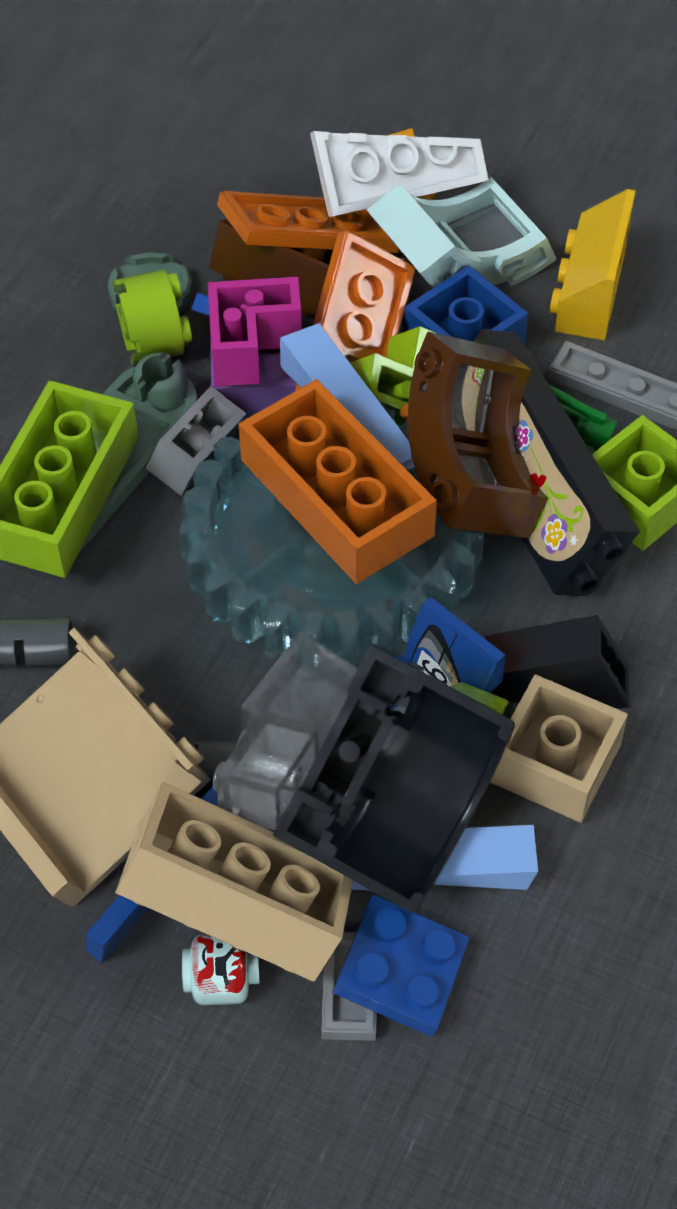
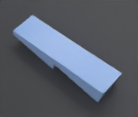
(313, 356)
(490, 859)

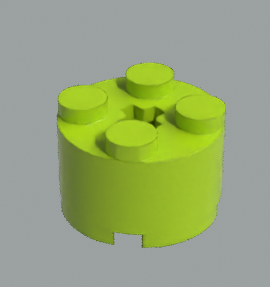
(151, 314)

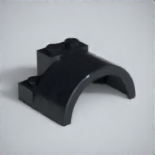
(406, 772)

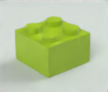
(644, 475)

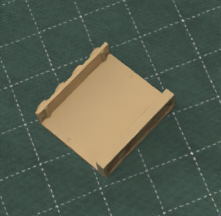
(85, 769)

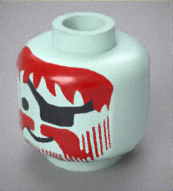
(218, 971)

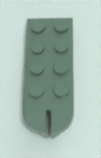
(159, 402)

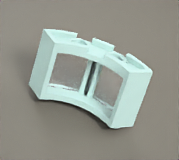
(470, 229)

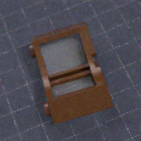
(462, 436)

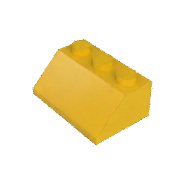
(593, 268)

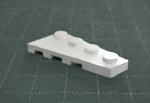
(363, 167)

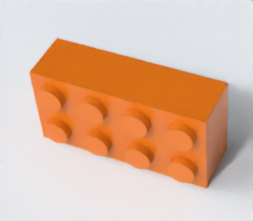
(337, 480)

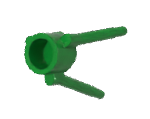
(592, 424)

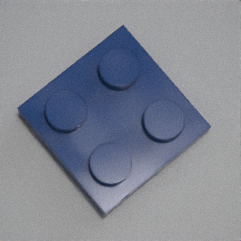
(401, 965)

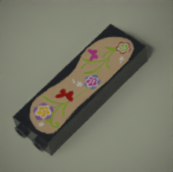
(583, 519)

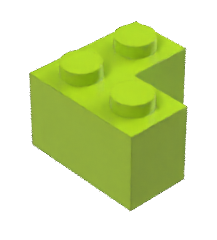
(392, 375)

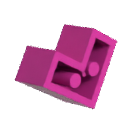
(249, 319)

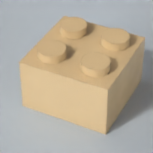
(560, 748)

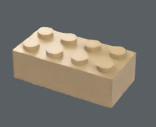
(235, 883)

